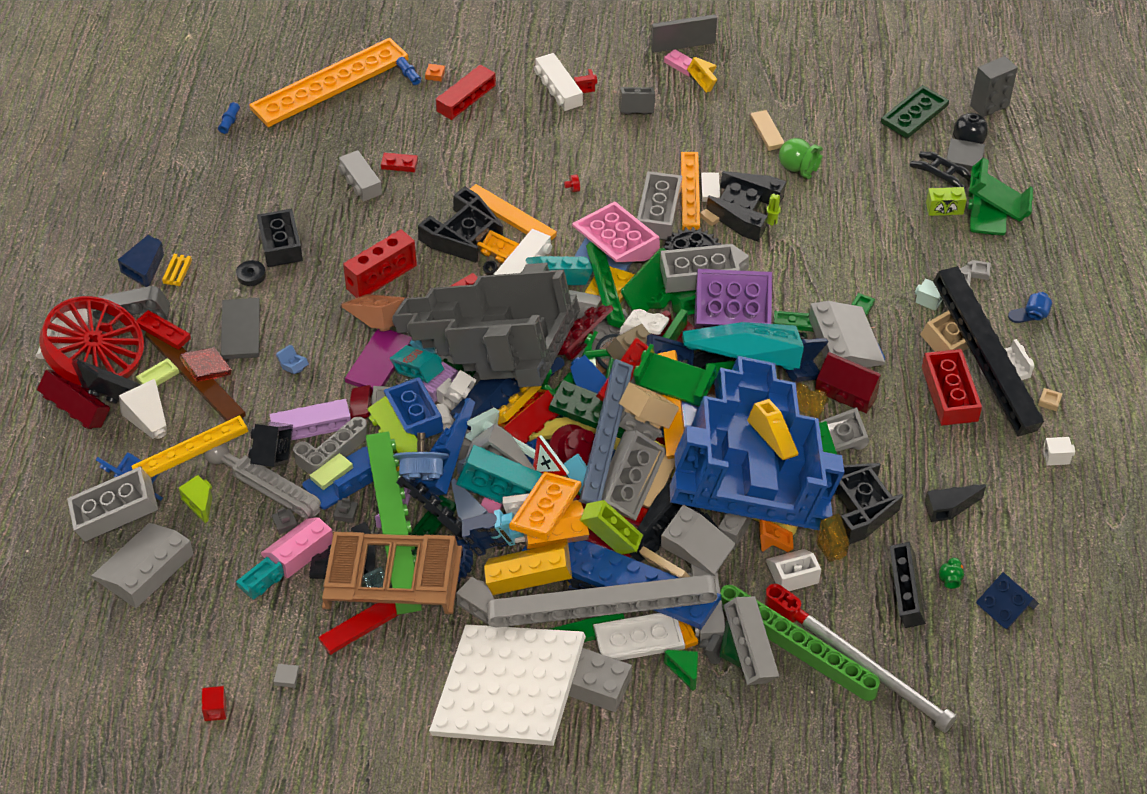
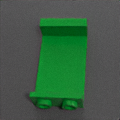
(999, 194)
(674, 377)

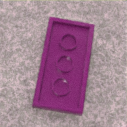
(374, 362)

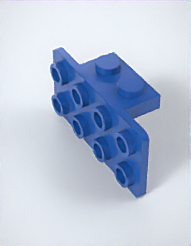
(347, 484)

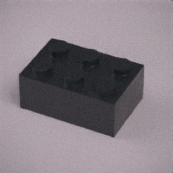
(279, 237)
(270, 444)

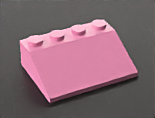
(619, 234)

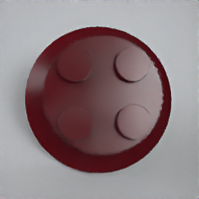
(572, 440)

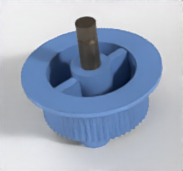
(421, 463)

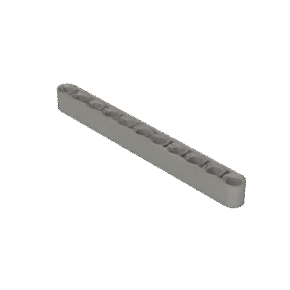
(601, 601)

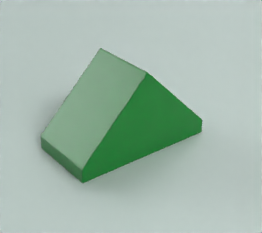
(683, 665)

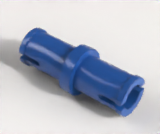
(408, 70)
(228, 118)

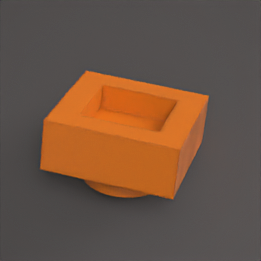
(435, 72)

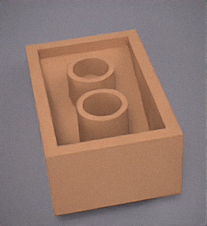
(374, 310)

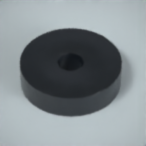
(250, 273)

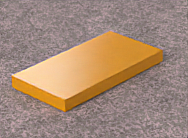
(545, 505)

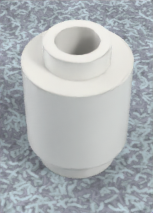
(447, 418)

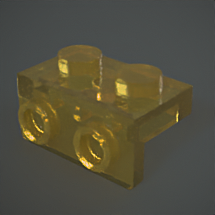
(811, 402)

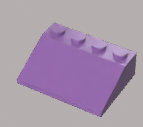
(732, 297)

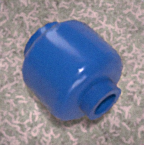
(1038, 305)

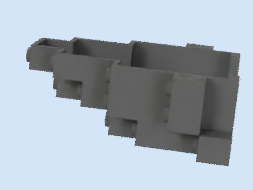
(496, 325)

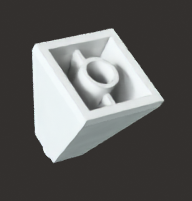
(144, 409)

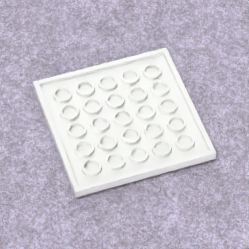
(508, 684)

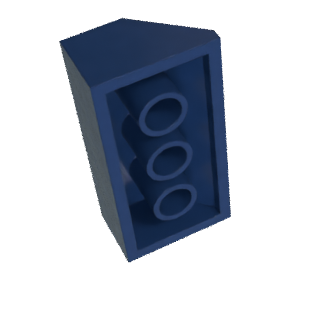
(489, 394)

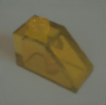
(833, 538)

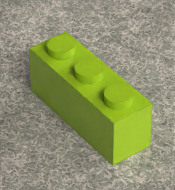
(611, 527)

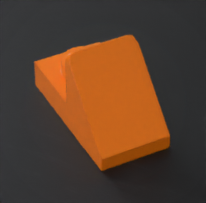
(775, 535)

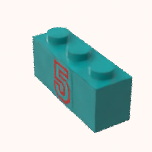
(417, 363)

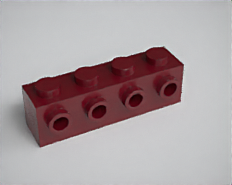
(73, 399)

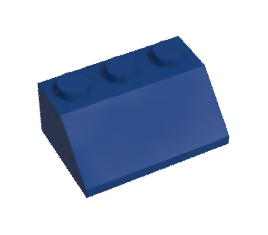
(415, 408)

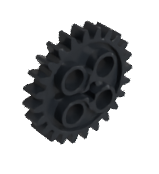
(690, 239)

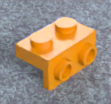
(497, 246)

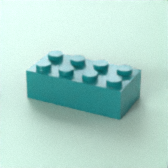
(495, 475)

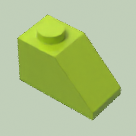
(197, 496)

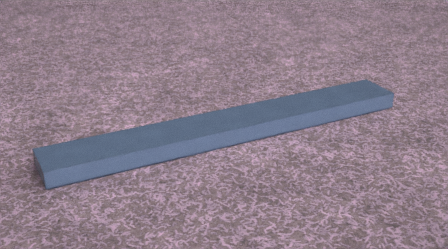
(605, 433)

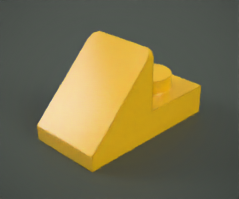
(703, 73)

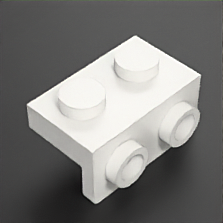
(1019, 358)

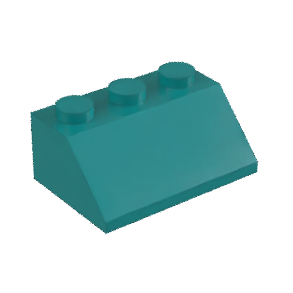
(576, 268)

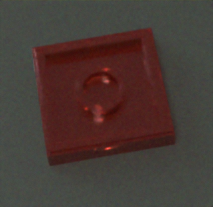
(205, 364)

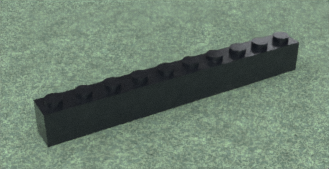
(988, 351)

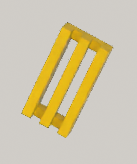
(179, 260)

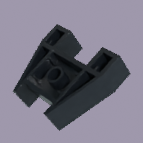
(741, 200)
(464, 229)
(866, 499)

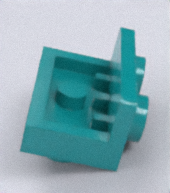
(260, 578)

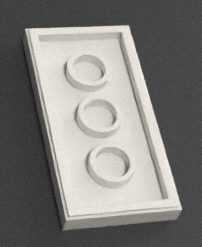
(638, 636)

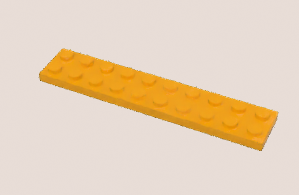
(327, 82)

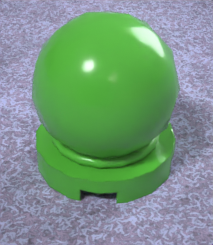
(799, 156)

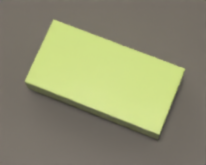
(159, 372)
(331, 471)

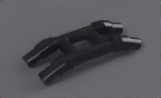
(937, 160)

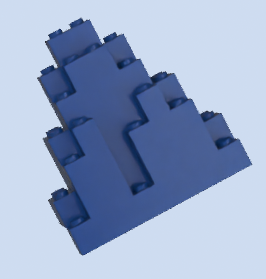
(734, 471)

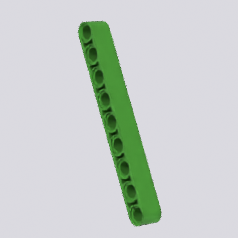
(808, 644)

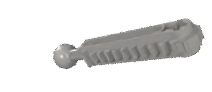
(267, 482)

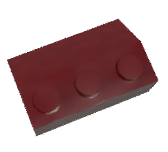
(848, 382)

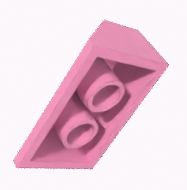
(300, 545)

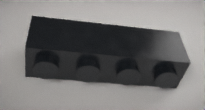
(907, 585)

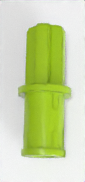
(773, 209)

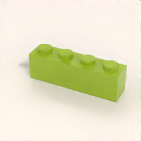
(384, 416)

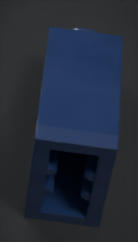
(142, 260)

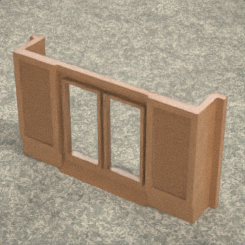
(433, 577)

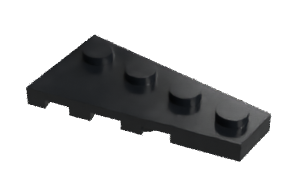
(420, 492)

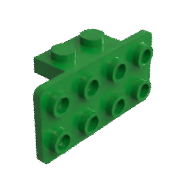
(985, 217)
(647, 287)

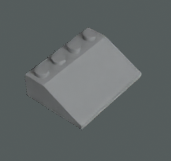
(846, 331)
(144, 563)

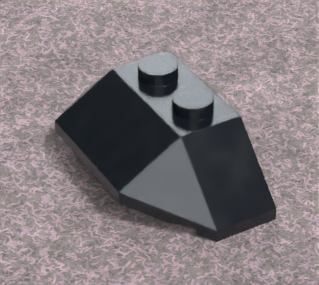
(102, 382)

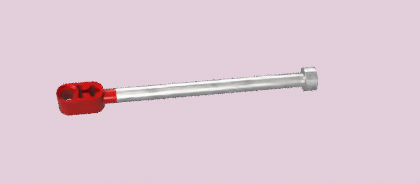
(790, 607)

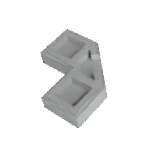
(976, 269)

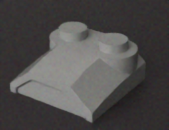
(847, 430)

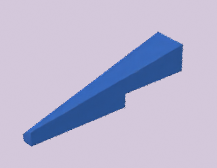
(450, 443)

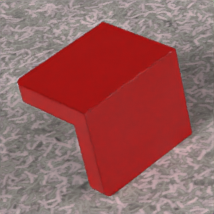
(214, 703)

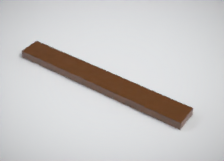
(208, 389)

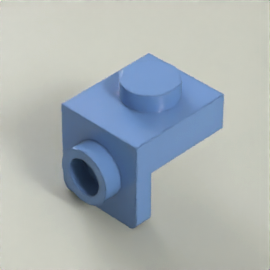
(290, 360)

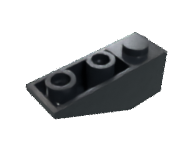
(950, 502)

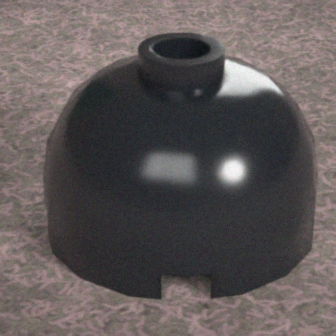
(971, 128)

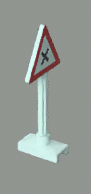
(543, 455)

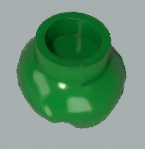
(951, 573)

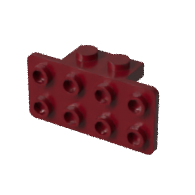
(581, 328)

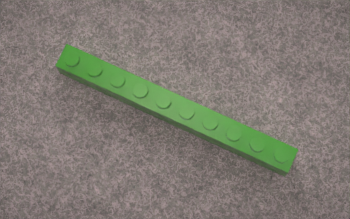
(392, 511)

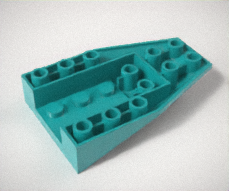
(751, 340)

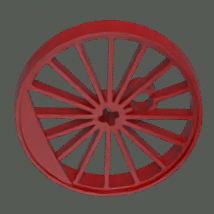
(88, 339)

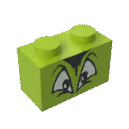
(946, 201)

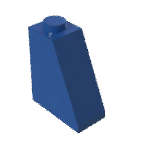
(587, 374)

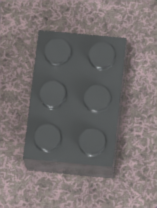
(993, 86)

